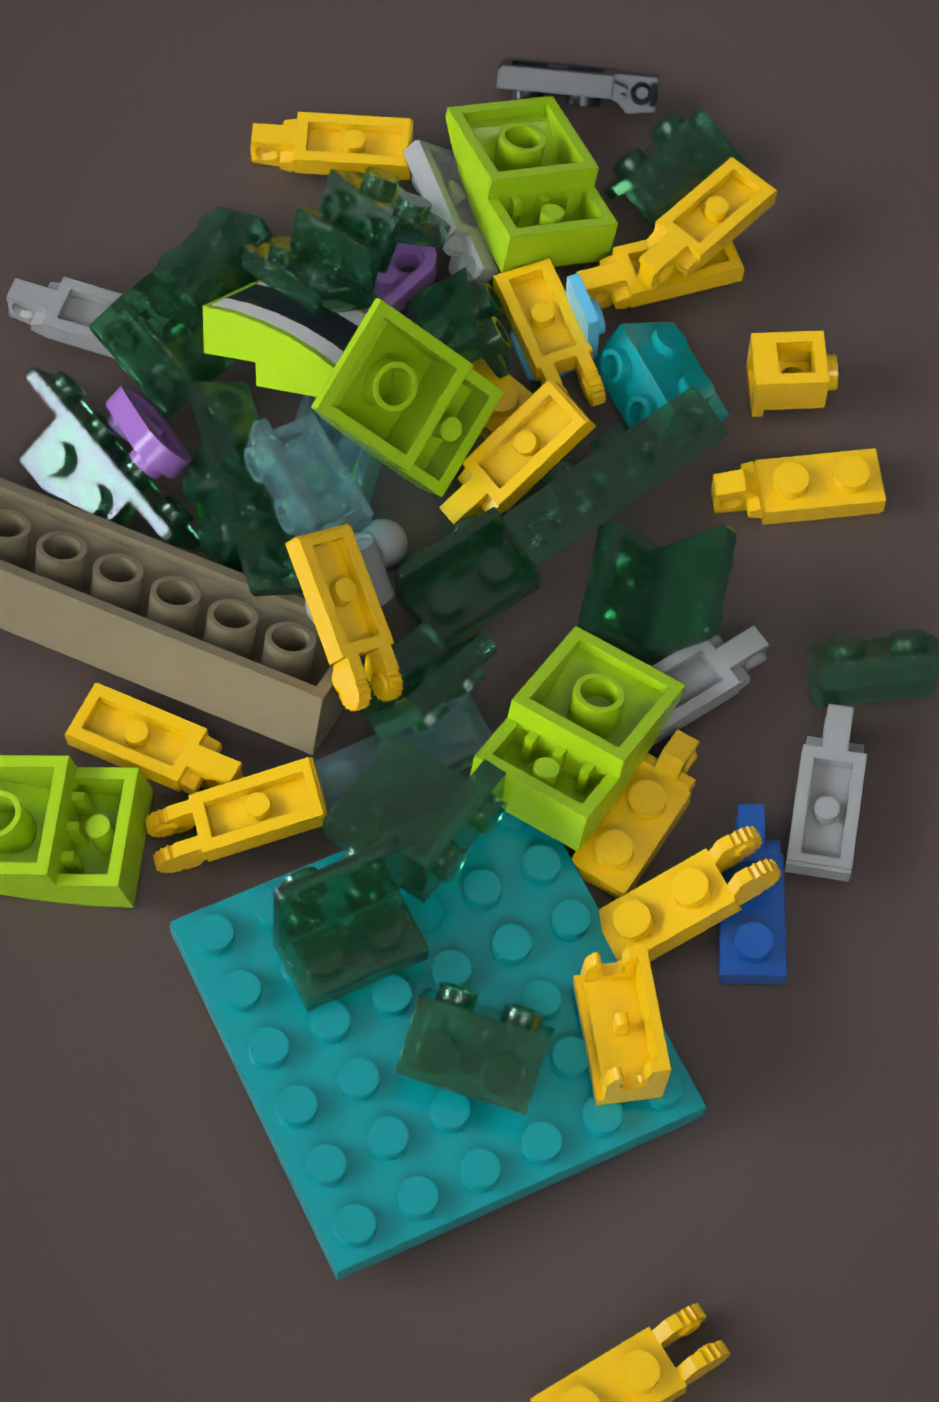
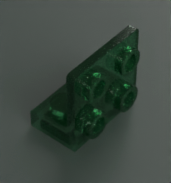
(346, 923)

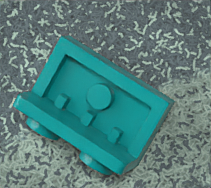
(649, 367)

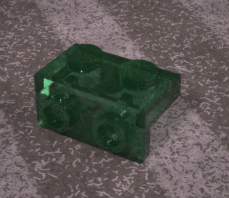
(673, 165)
(380, 211)
(212, 255)
(464, 319)
(158, 341)
(873, 668)
(429, 678)
(475, 1047)

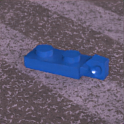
(755, 938)

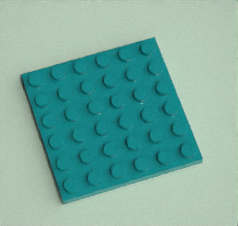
(395, 1157)

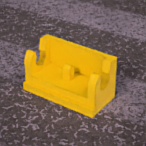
(622, 1027)

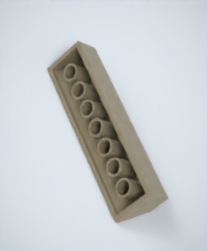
(162, 619)

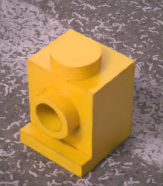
(789, 371)

